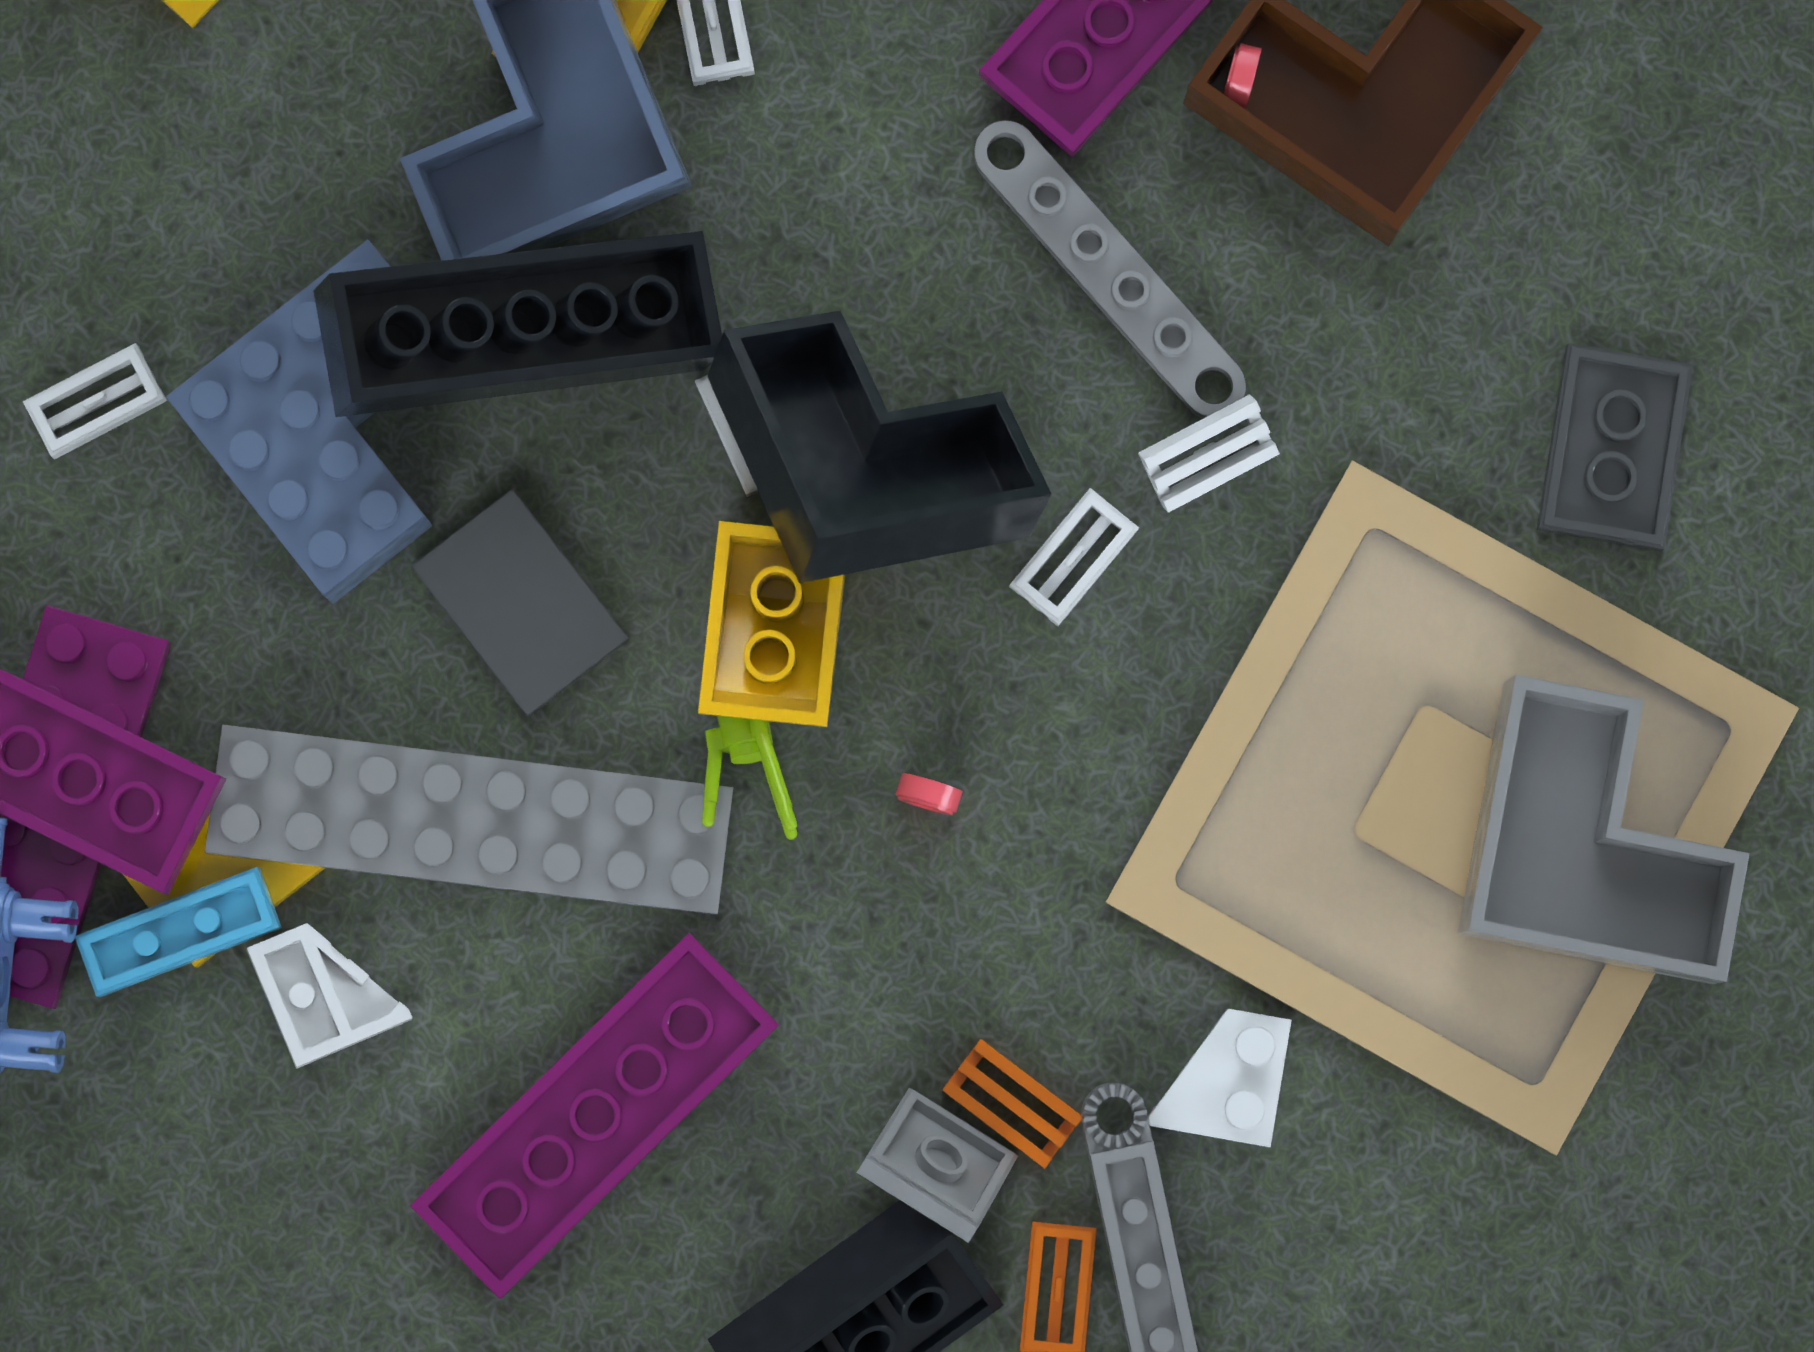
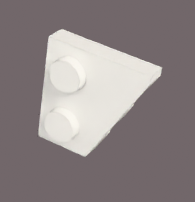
(320, 995)
(1230, 1081)

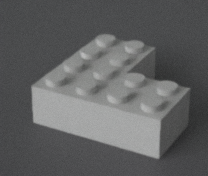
(1562, 871)

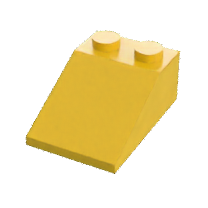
(767, 633)

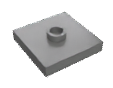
(938, 1164)

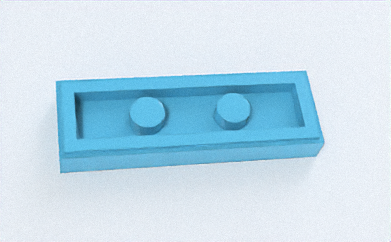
(178, 932)

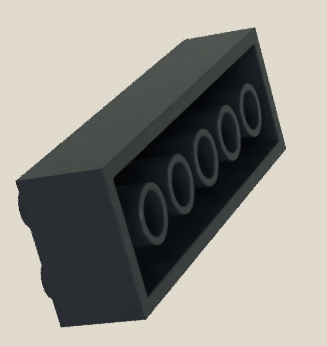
(517, 322)

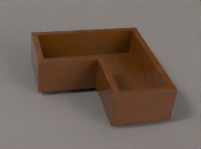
(1360, 126)

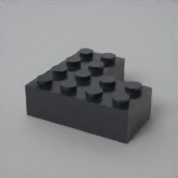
(863, 482)

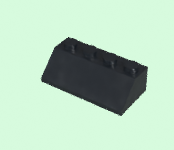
(880, 1290)

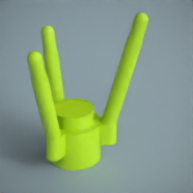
(746, 743)

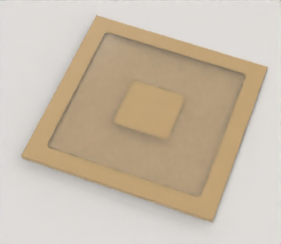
(1344, 789)

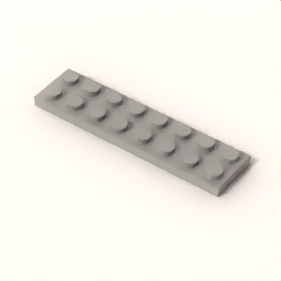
(468, 820)

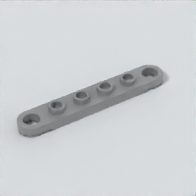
(1107, 268)
(1137, 1228)

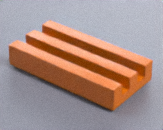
(1056, 1136)
(1062, 1234)

